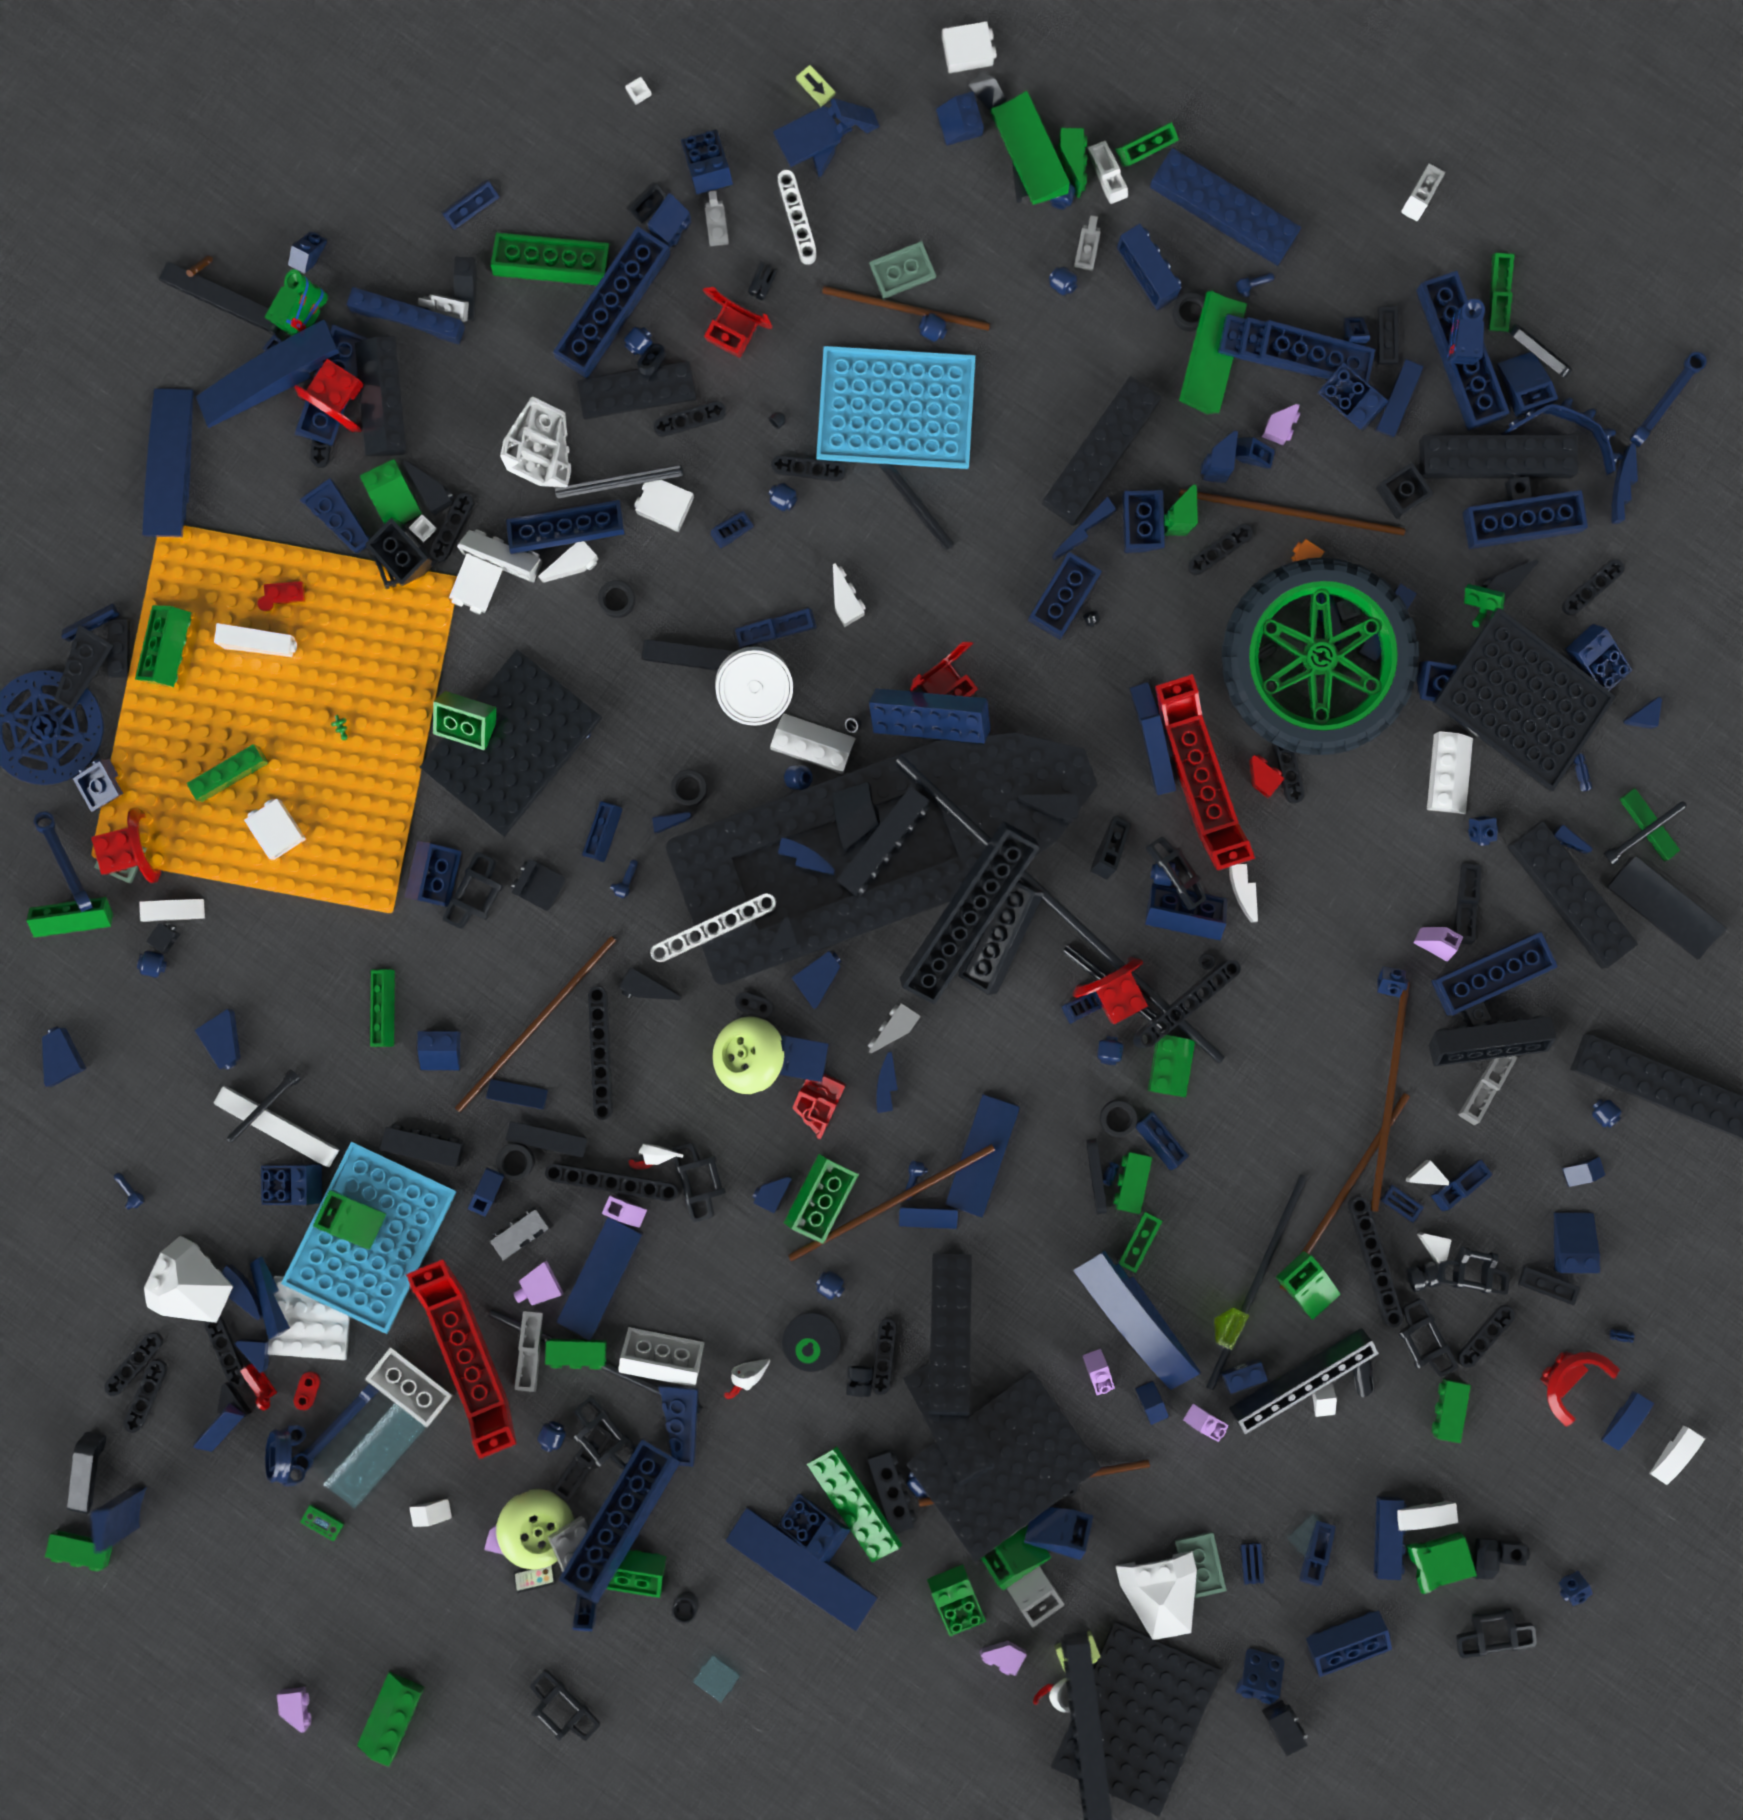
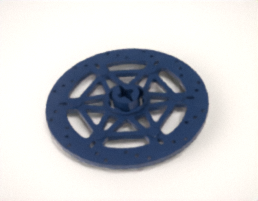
(52, 732)

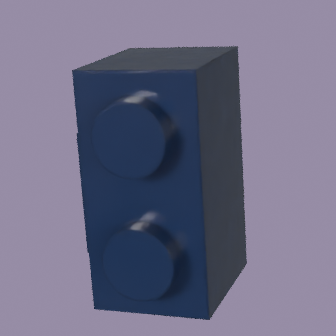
(1244, 1376)

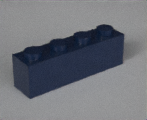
(1388, 1539)

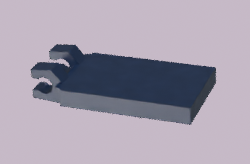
(810, 135)

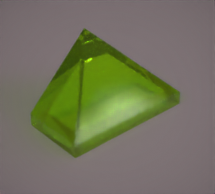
(1229, 1326)

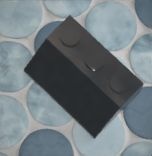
(400, 552)

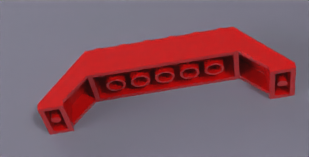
(1201, 774)
(465, 1357)

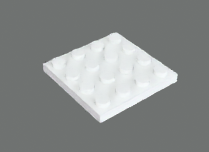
(313, 1330)

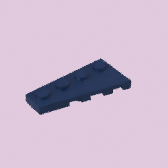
(337, 515)
(681, 1421)

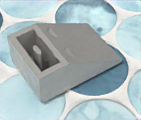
(900, 1024)
(1036, 1596)

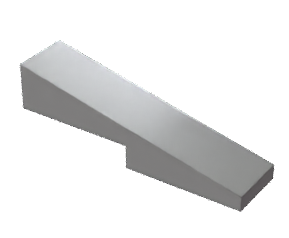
(1486, 1088)
(529, 1351)

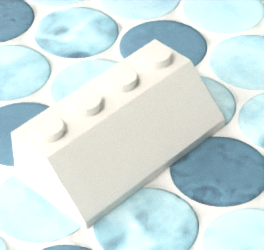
(497, 553)
(812, 743)
(1449, 772)
(661, 1357)
(408, 1387)

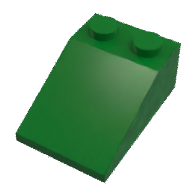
(391, 493)

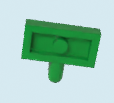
(1484, 599)

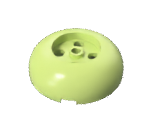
(763, 1061)
(515, 1521)

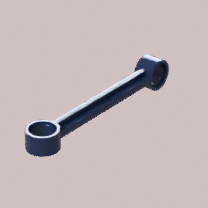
(1644, 430)
(63, 861)
(337, 1425)

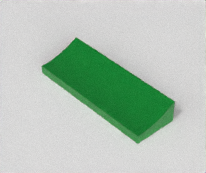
(1030, 149)
(549, 259)
(1207, 368)

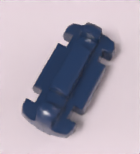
(1110, 1173)
(1620, 1335)

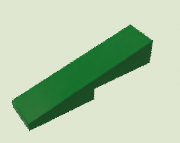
(1501, 291)

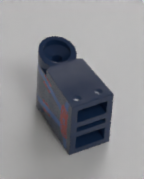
(1467, 334)

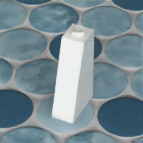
(254, 640)

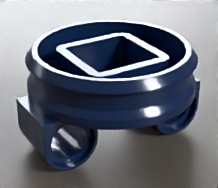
(279, 1456)

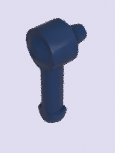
(1245, 285)
(622, 888)
(915, 1169)
(135, 1199)

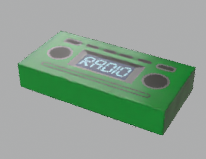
(322, 1522)

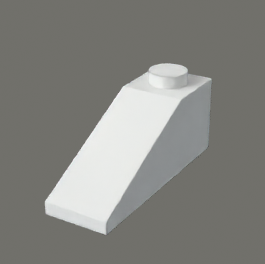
(1423, 192)
(573, 561)

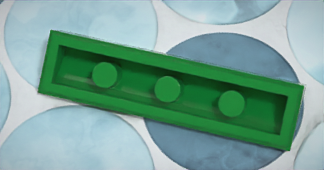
(1643, 817)
(382, 1008)

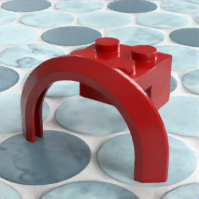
(733, 325)
(331, 392)
(944, 678)
(123, 849)
(1117, 992)
(1566, 1373)

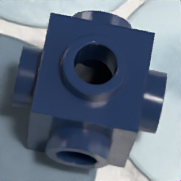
(1483, 830)
(1392, 981)
(1575, 1588)

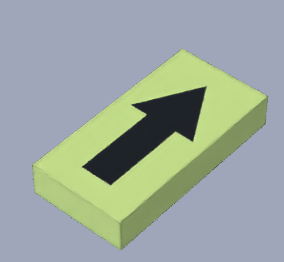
(815, 85)

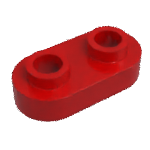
(307, 1391)

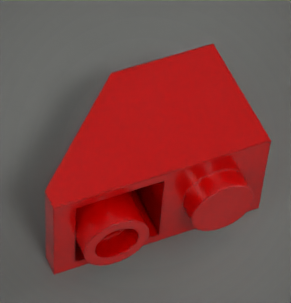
(1264, 777)

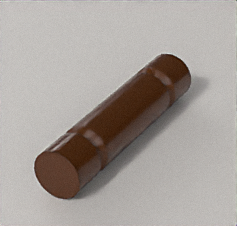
(199, 266)

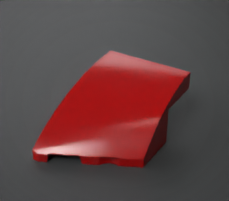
(818, 1102)

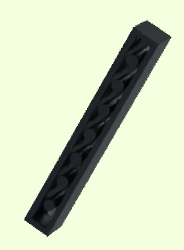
(1303, 1380)

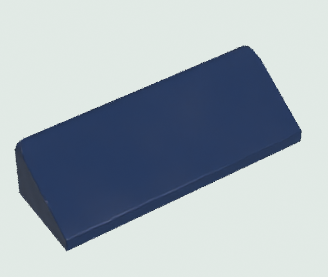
(470, 204)
(91, 622)
(602, 831)
(517, 1094)
(1161, 1141)
(928, 1217)
(219, 1428)

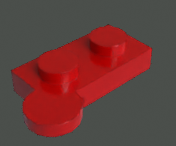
(281, 593)
(260, 1385)

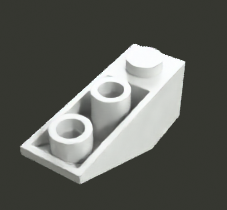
(846, 604)

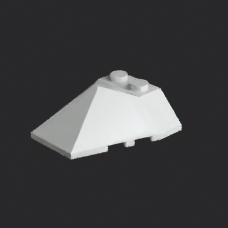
(537, 445)
(186, 1284)
(1162, 1593)

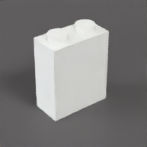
(968, 47)
(664, 503)
(475, 584)
(274, 828)

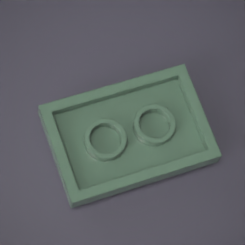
(902, 270)
(1209, 1571)

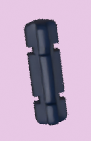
(1582, 773)

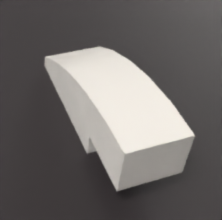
(1108, 172)
(1244, 891)
(172, 910)
(1677, 1455)
(1427, 1515)

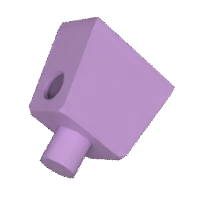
(539, 1285)

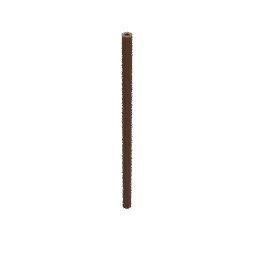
(904, 307)

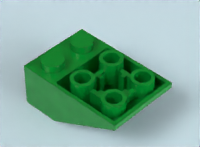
(1073, 157)
(349, 1219)
(1308, 1284)
(1014, 1559)
(956, 1600)

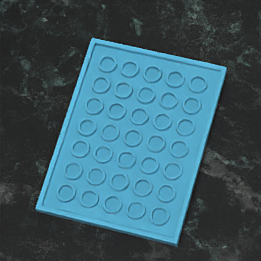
(896, 407)
(372, 1281)

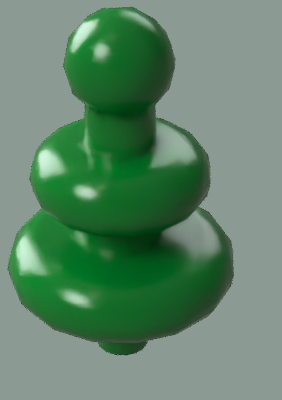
(339, 723)

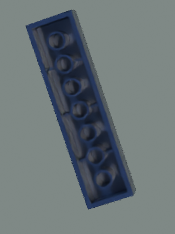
(1225, 207)
(612, 302)
(1473, 385)
(619, 1521)

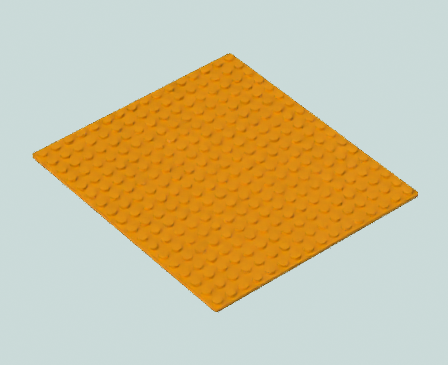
(357, 656)

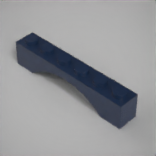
(381, 307)

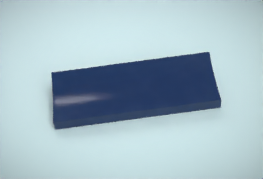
(313, 421)
(565, 526)
(975, 1182)
(599, 1278)
(116, 1518)

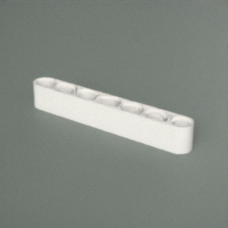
(685, 936)
(277, 1127)

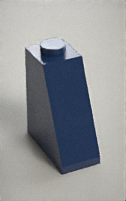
(817, 977)
(221, 1039)
(60, 1057)

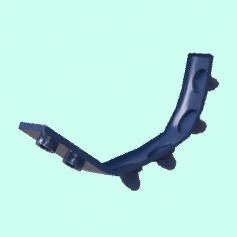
(1583, 419)

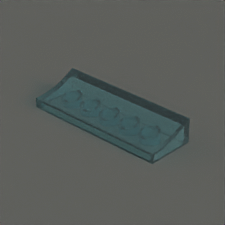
(374, 1455)

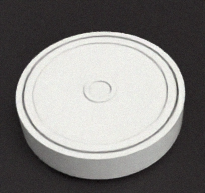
(753, 686)

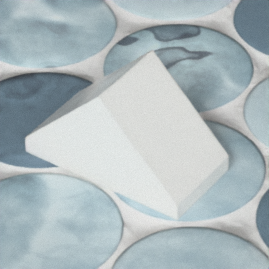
(1427, 1174)
(1436, 1246)
(1325, 1401)
(430, 1513)

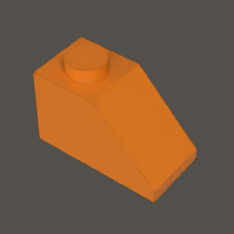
(1306, 550)

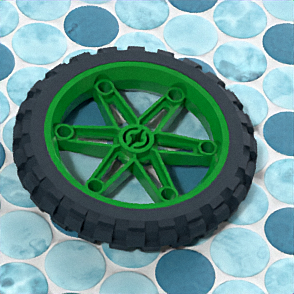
(1390, 689)

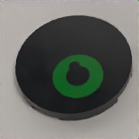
(811, 1342)

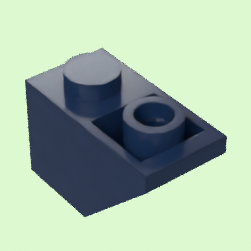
(306, 251)
(485, 1192)

